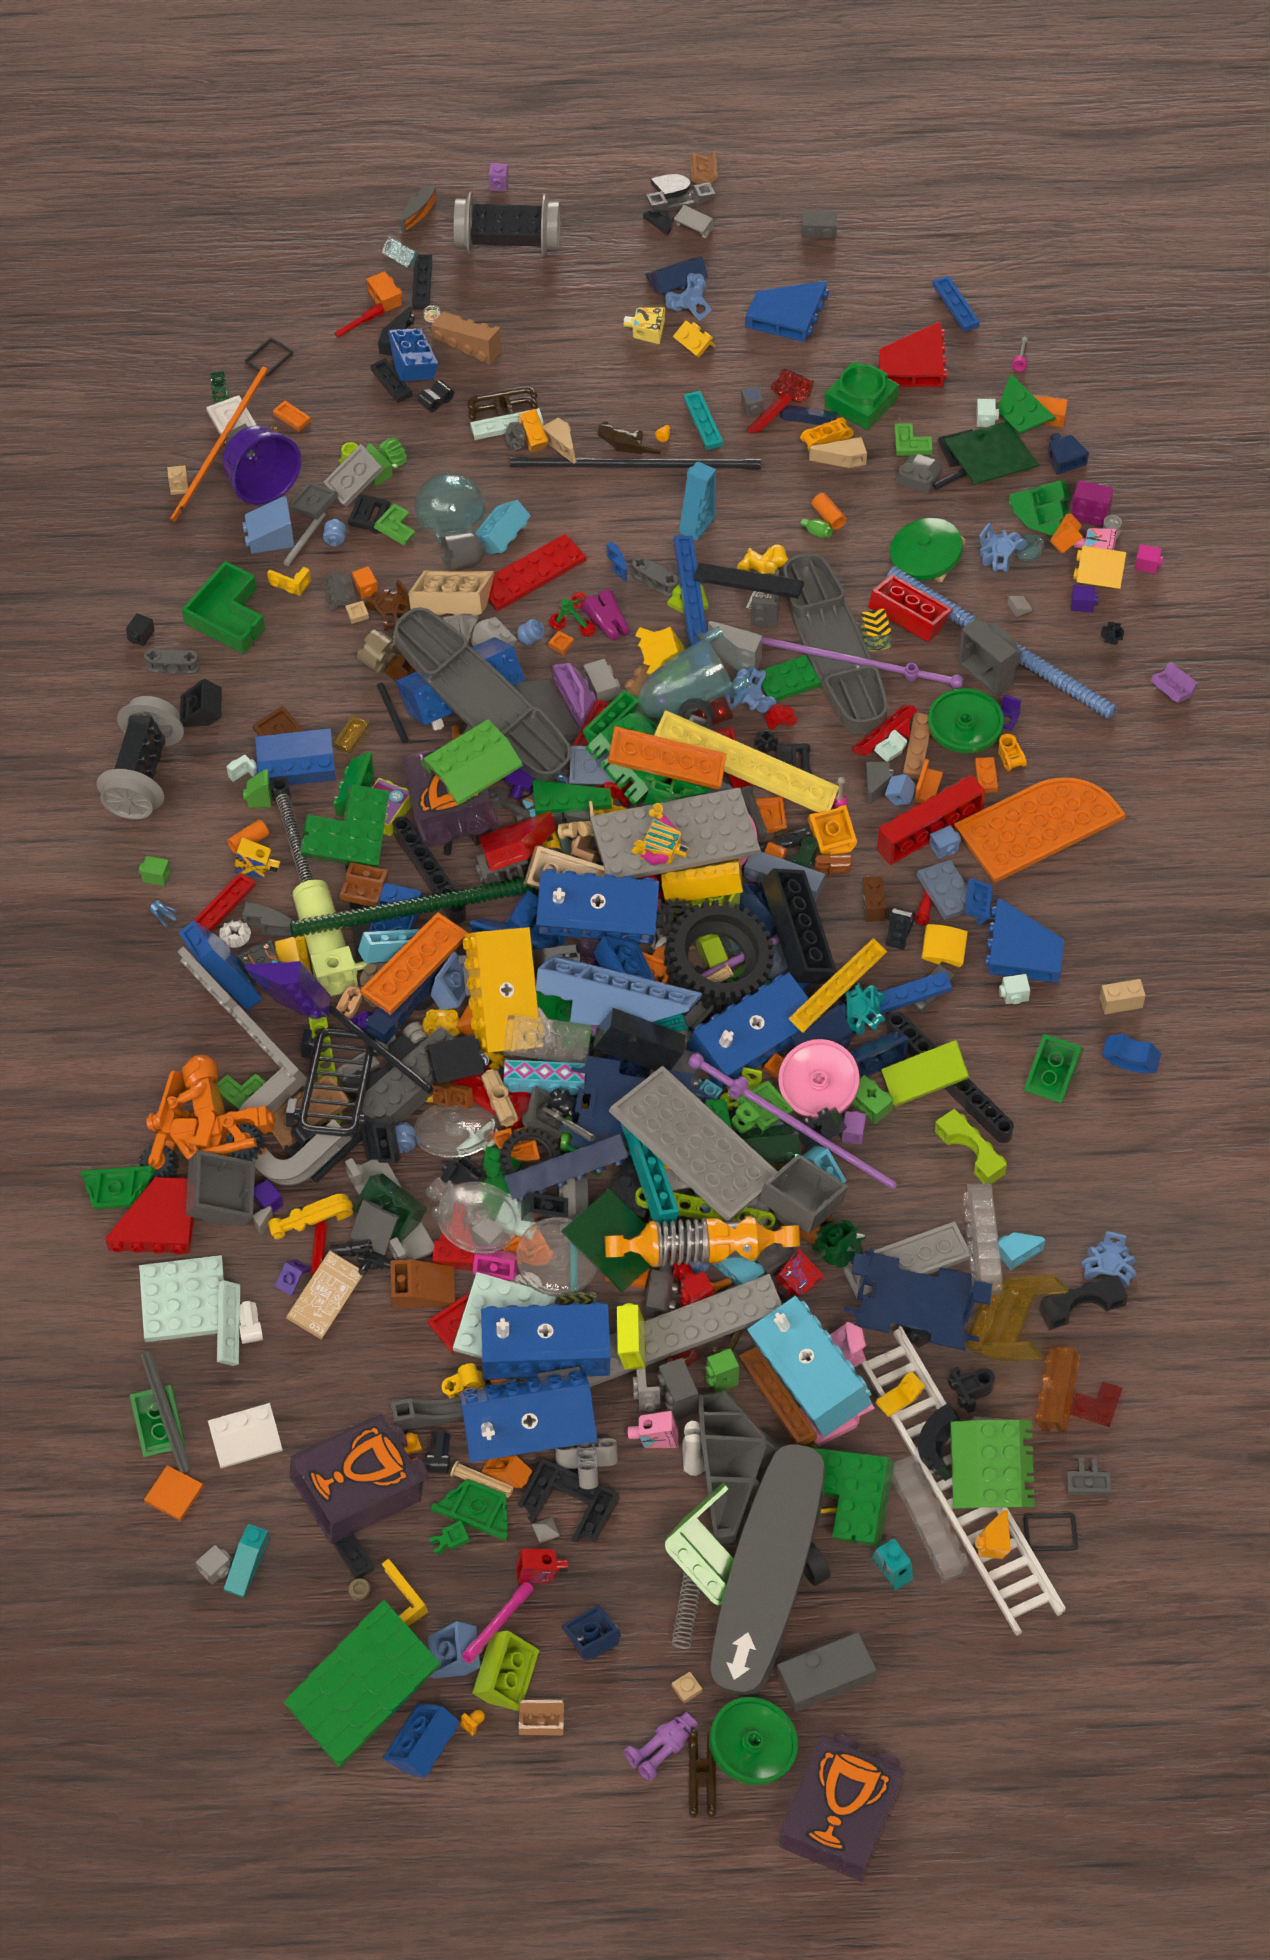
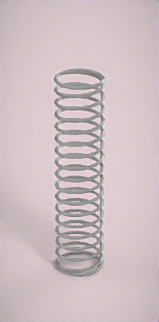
(682, 1617)

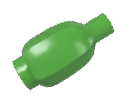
(817, 527)

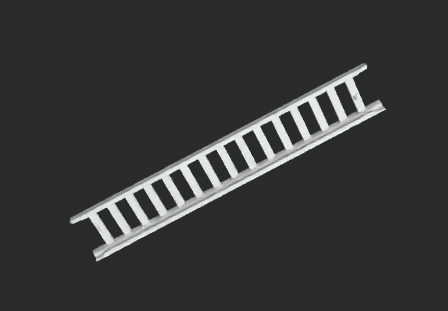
(1018, 1540)

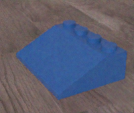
(297, 756)

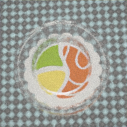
(431, 313)

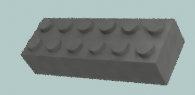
(396, 1093)

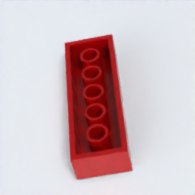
(913, 829)

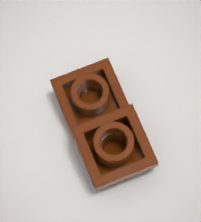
(453, 1094)

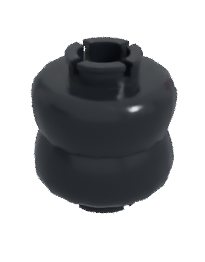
(562, 1101)

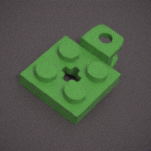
(754, 1114)

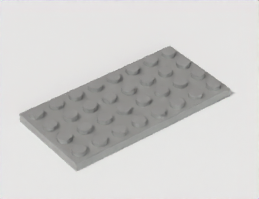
(711, 825)
(694, 1143)

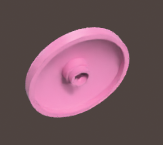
(819, 1077)

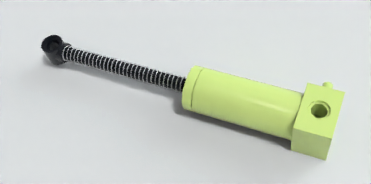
(328, 952)

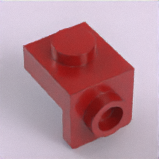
(780, 715)

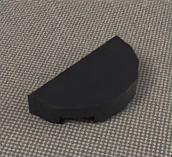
(660, 220)

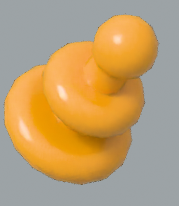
(663, 433)

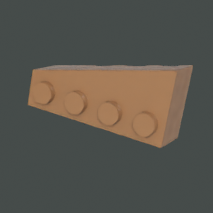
(468, 336)

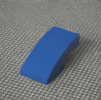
(618, 560)

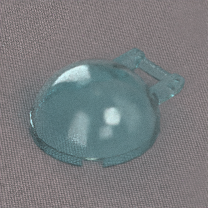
(449, 504)

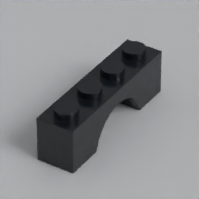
(399, 1048)
(1105, 1293)

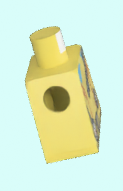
(647, 324)

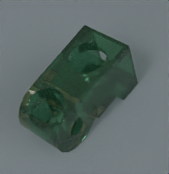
(219, 384)
(807, 852)

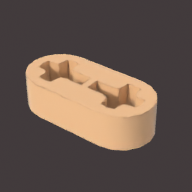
(353, 1004)

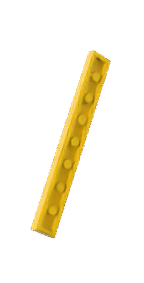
(837, 985)

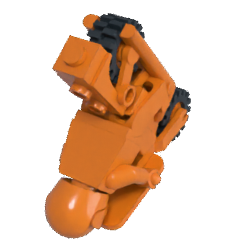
(214, 1131)

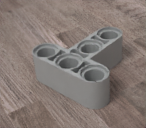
(587, 1459)

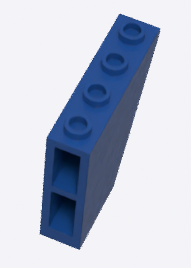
(788, 310)
(1022, 946)
(221, 963)

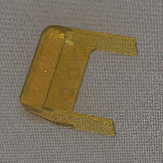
(1003, 1319)

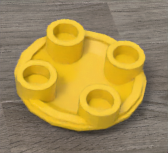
(445, 1018)

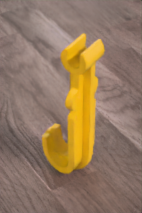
(335, 1205)

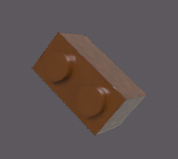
(874, 898)

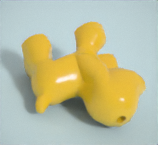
(769, 562)

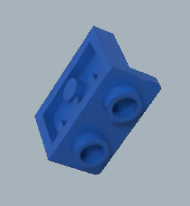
(978, 900)

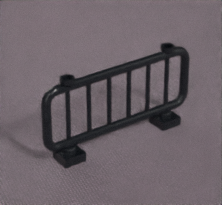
(294, 1113)

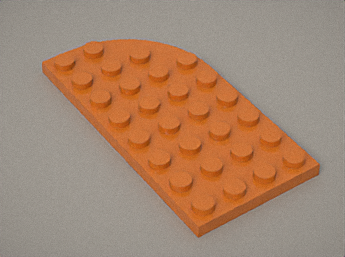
(1037, 824)

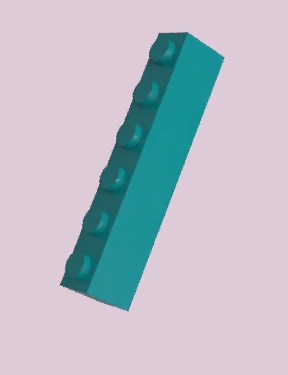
(652, 1180)

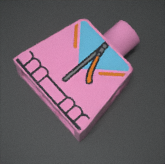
(1098, 538)
(656, 1430)

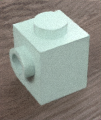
(986, 412)
(1015, 989)

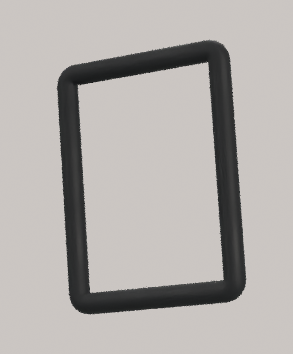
(261, 347)
(1055, 1515)

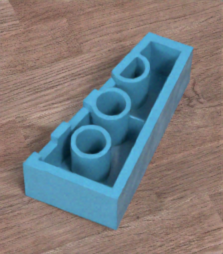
(699, 501)

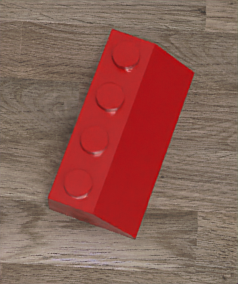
(910, 607)

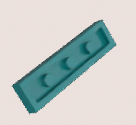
(703, 420)

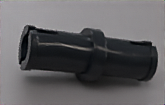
(352, 1248)

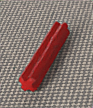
(319, 1246)

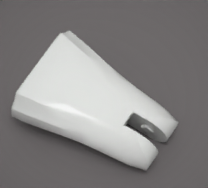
(692, 1449)

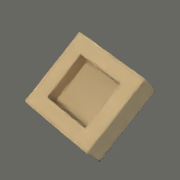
(357, 612)
(687, 1687)

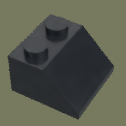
(201, 704)

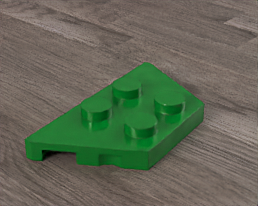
(1022, 408)
(116, 1186)
(477, 1508)

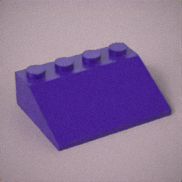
(292, 987)

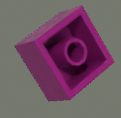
(1092, 503)

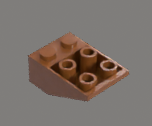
(421, 1284)

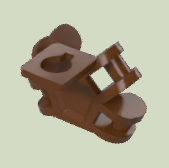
(389, 603)

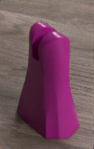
(606, 614)

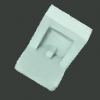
(891, 746)
(240, 767)

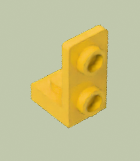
(291, 585)
(902, 1395)

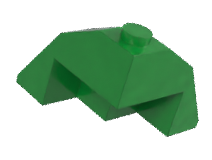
(1042, 506)
(664, 793)

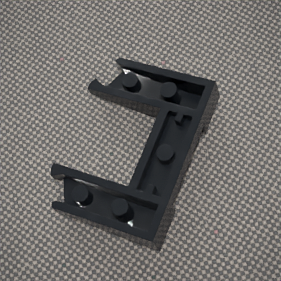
(551, 1476)

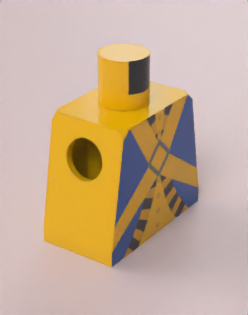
(254, 859)

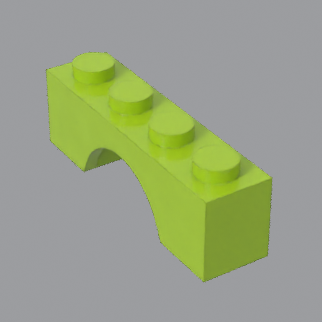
(956, 1130)

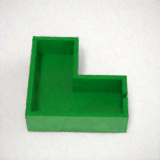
(220, 611)
(353, 839)
(863, 1494)

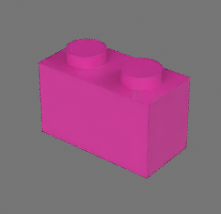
(496, 1264)

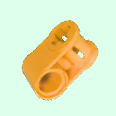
(1011, 754)

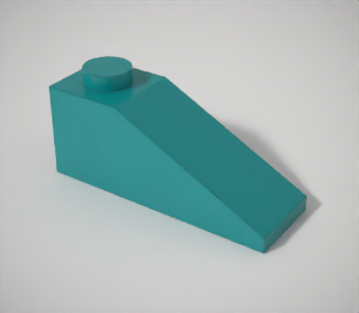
(247, 1560)

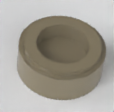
(359, 1590)

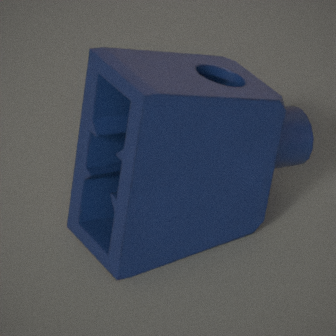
(1066, 453)

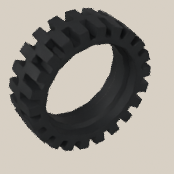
(521, 1135)

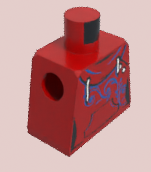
(797, 1276)
(539, 1566)

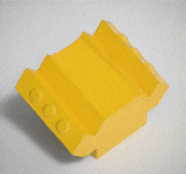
(658, 647)

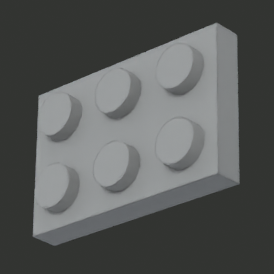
(354, 475)

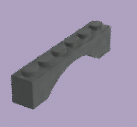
(422, 1413)

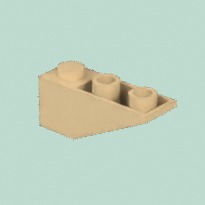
(842, 453)

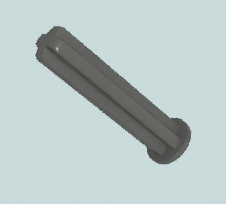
(753, 811)

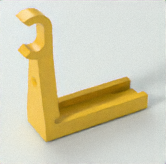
(411, 1614)

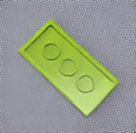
(925, 1073)

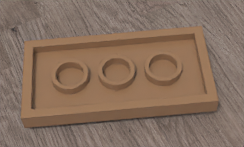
(283, 1133)

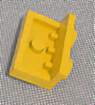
(693, 339)

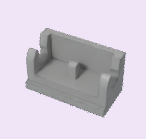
(694, 220)

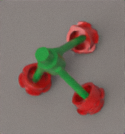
(558, 620)

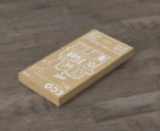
(325, 1295)

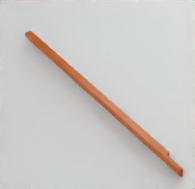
(219, 443)

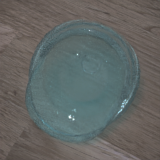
(1033, 549)

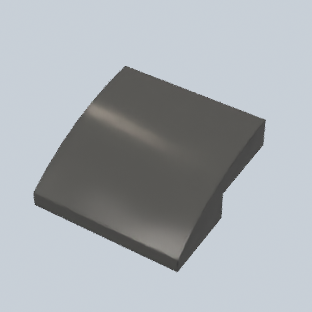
(375, 1225)

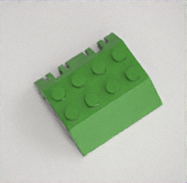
(473, 761)
(991, 1464)

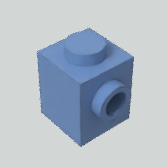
(900, 790)
(944, 842)

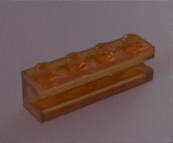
(1057, 1389)

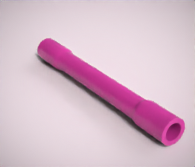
(477, 1645)

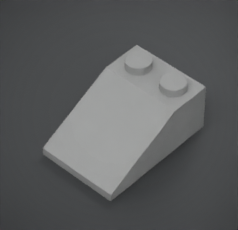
(738, 646)

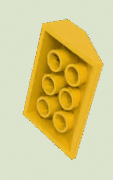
(703, 881)

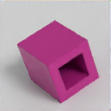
(1148, 559)

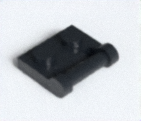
(363, 511)
(787, 754)

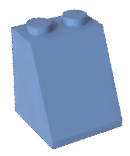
(269, 527)

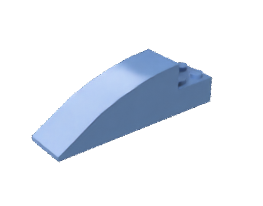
(601, 989)

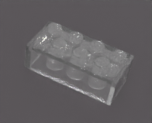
(546, 1039)

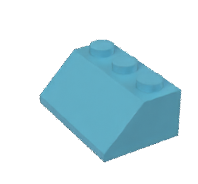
(502, 526)

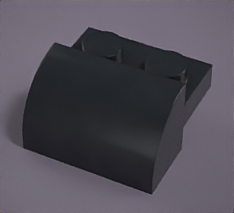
(381, 1140)

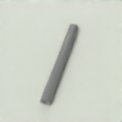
(304, 538)

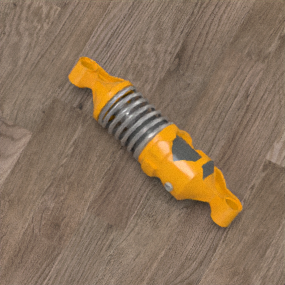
(704, 1241)

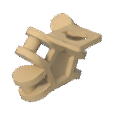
(571, 829)

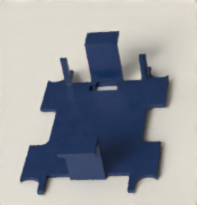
(606, 1089)
(916, 1300)

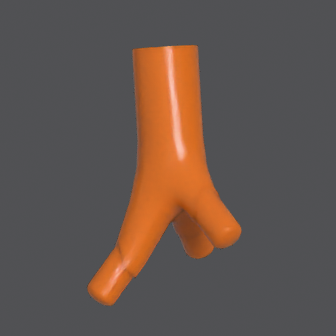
(721, 1284)

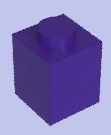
(1083, 598)
(267, 1195)

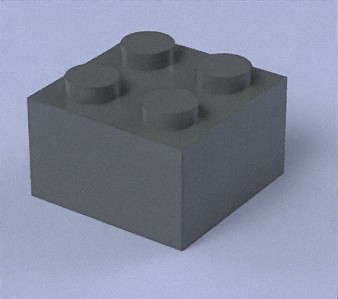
(678, 1389)

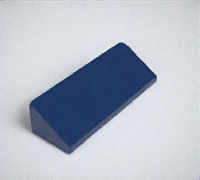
(807, 415)

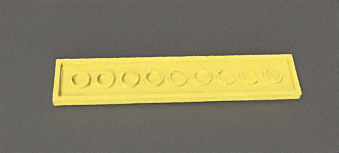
(753, 765)

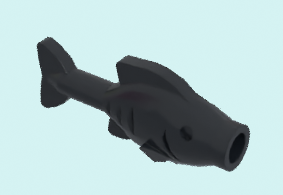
(787, 838)

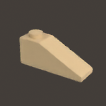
(560, 439)

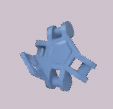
(690, 297)
(1001, 546)
(752, 694)
(1110, 1259)

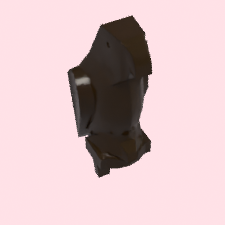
(624, 440)

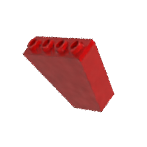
(916, 358)
(517, 840)
(155, 1221)

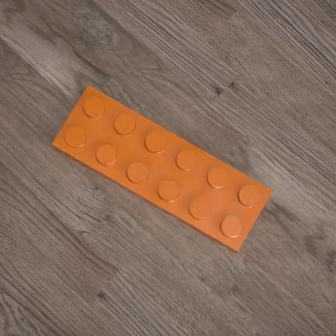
(667, 758)
(413, 963)

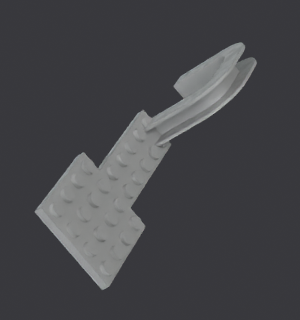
(273, 1092)

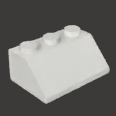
(245, 1435)

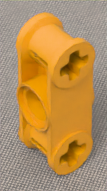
(827, 433)

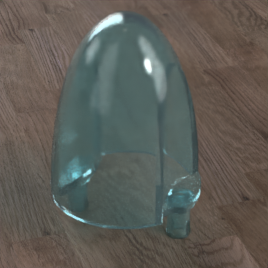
(688, 675)

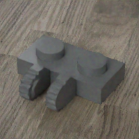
(1088, 1482)

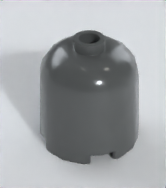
(461, 550)

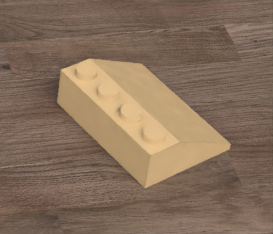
(452, 591)

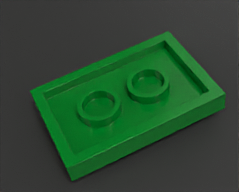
(790, 678)

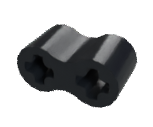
(436, 396)

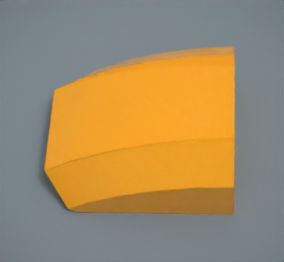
(833, 831)

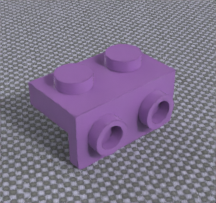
(1174, 683)

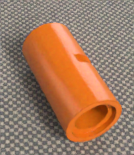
(829, 511)
(254, 832)

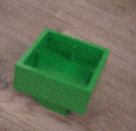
(862, 394)

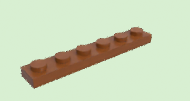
(777, 1397)

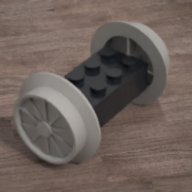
(506, 224)
(130, 786)

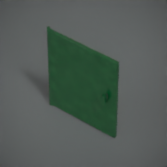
(991, 452)
(608, 1218)

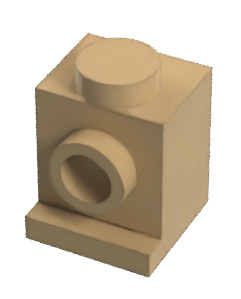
(178, 479)

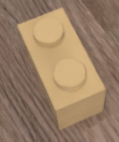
(1122, 996)

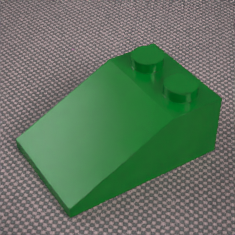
(1053, 1068)
(149, 1421)

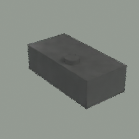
(826, 1672)

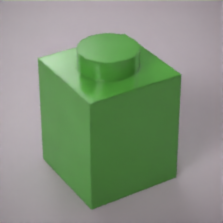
(155, 870)

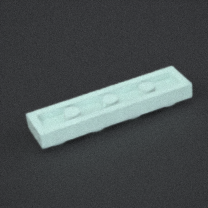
(496, 425)
(228, 1323)

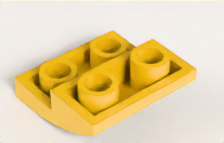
(944, 944)

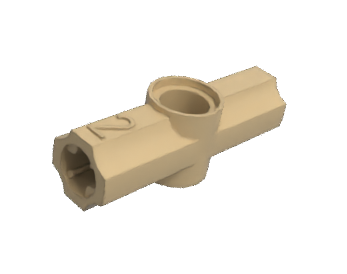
(499, 1098)

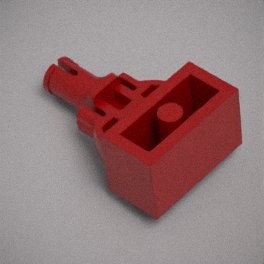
(451, 1255)
(693, 1286)

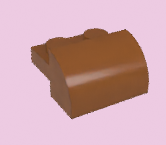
(363, 884)

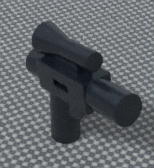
(372, 1261)

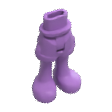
(670, 1736)

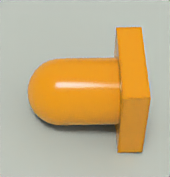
(413, 1443)
(471, 1722)

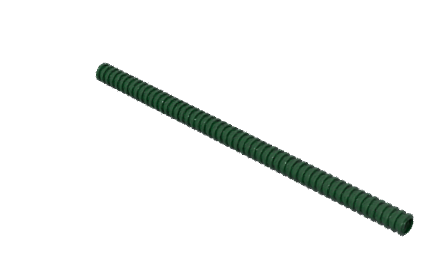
(409, 907)

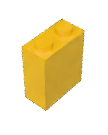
(1100, 567)

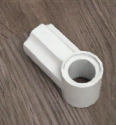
(250, 1326)

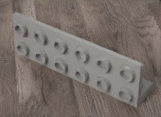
(418, 1242)

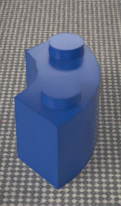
(1131, 1054)

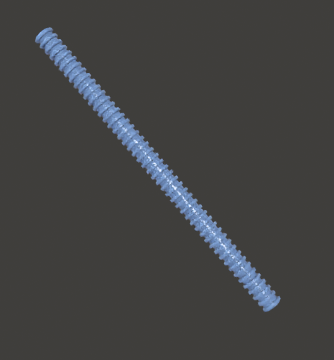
(1027, 658)

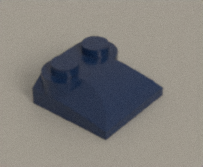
(592, 1633)

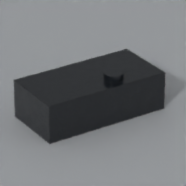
(639, 1041)

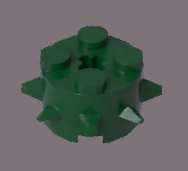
(838, 1243)

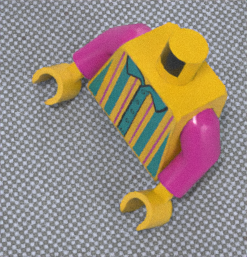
(661, 841)

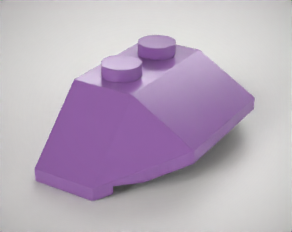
(574, 691)

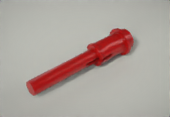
(367, 316)
(922, 916)

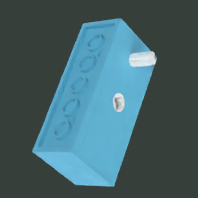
(811, 1365)

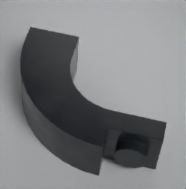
(933, 1439)

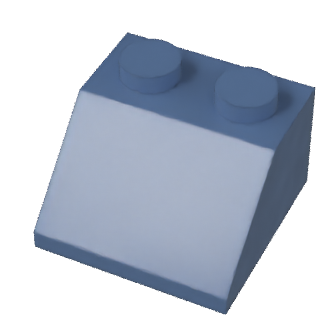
(449, 984)
(448, 1647)

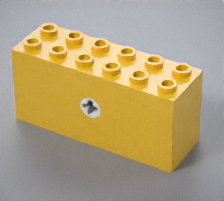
(499, 982)

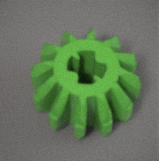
(393, 452)

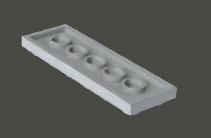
(921, 1253)

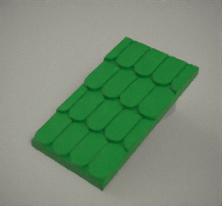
(361, 1683)

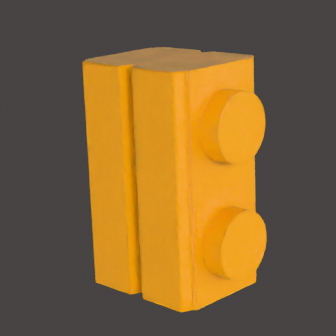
(534, 431)

